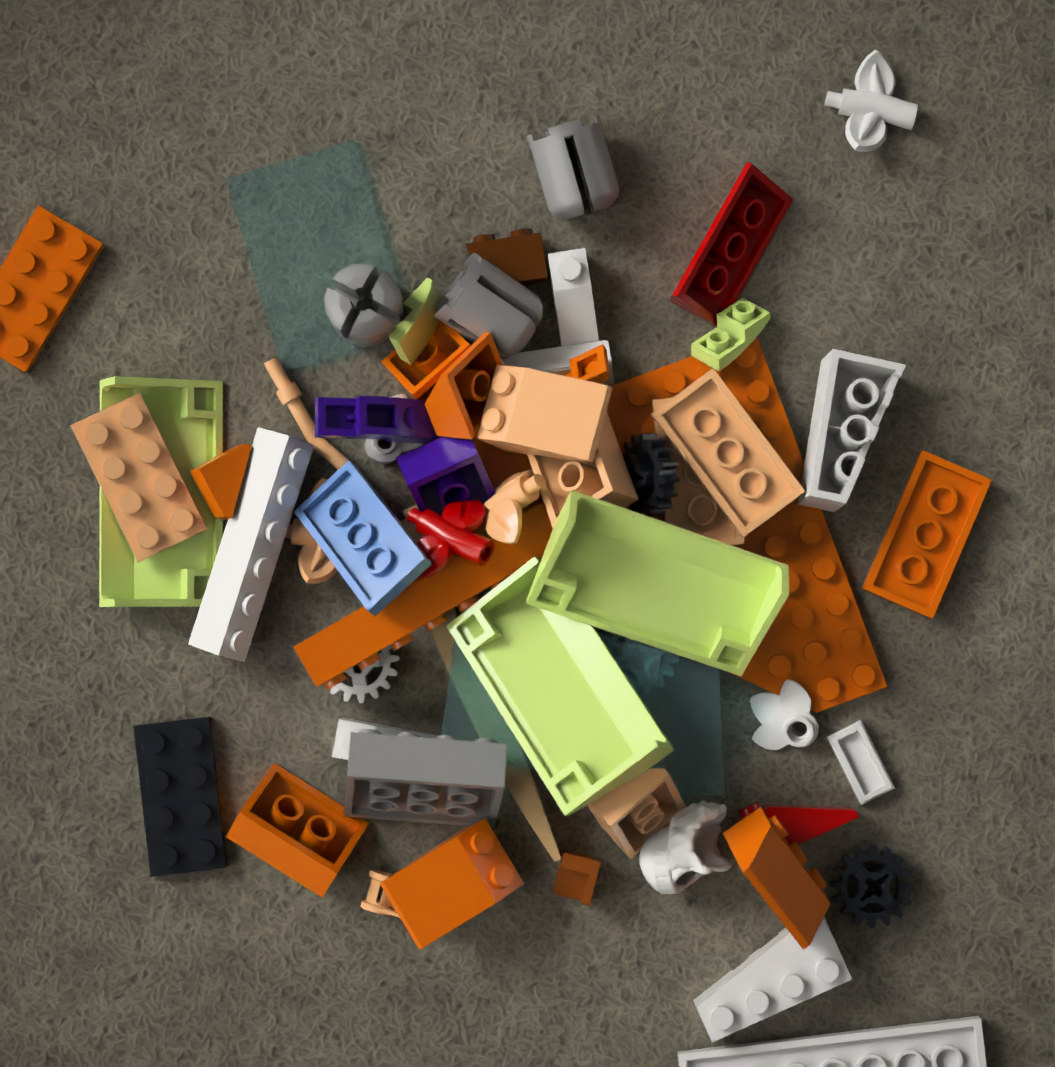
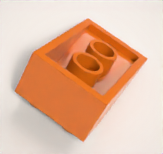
(452, 883)

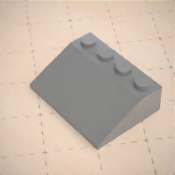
(424, 778)

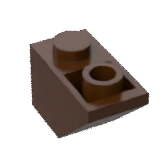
(517, 255)

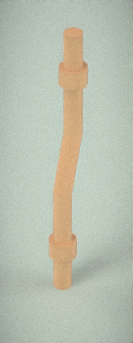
(290, 394)

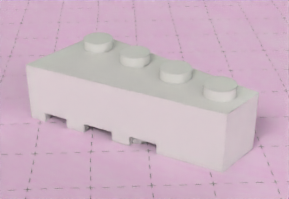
(844, 422)
(772, 982)

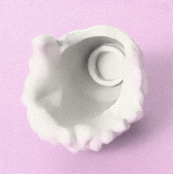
(684, 849)

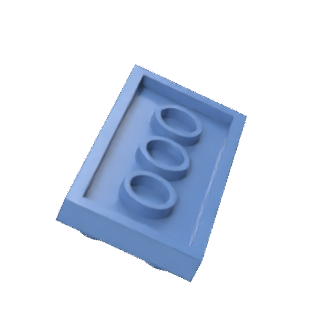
(362, 538)

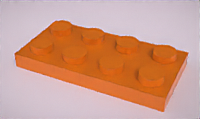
(40, 283)
(926, 534)

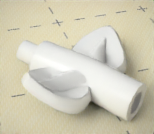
(872, 104)

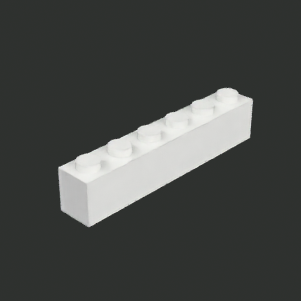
(251, 545)

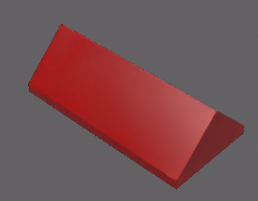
(732, 245)

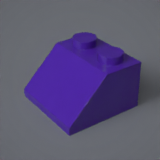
(445, 473)

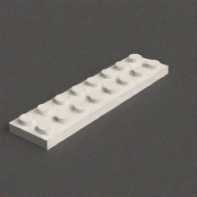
(923, 1044)

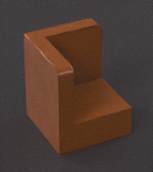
(576, 876)

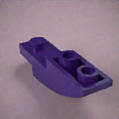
(374, 418)

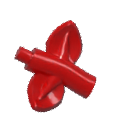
(451, 535)

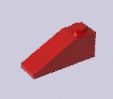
(803, 821)

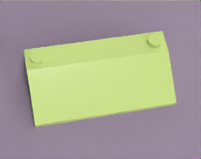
(192, 429)
(658, 583)
(559, 693)

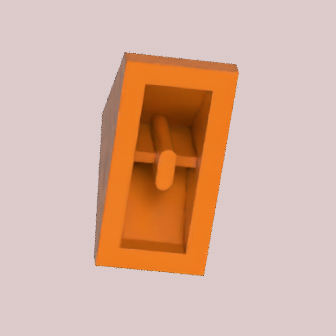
(221, 479)

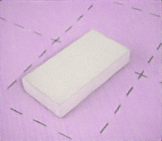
(860, 762)

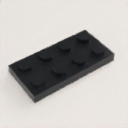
(180, 796)

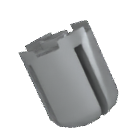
(557, 171)
(356, 285)
(490, 302)

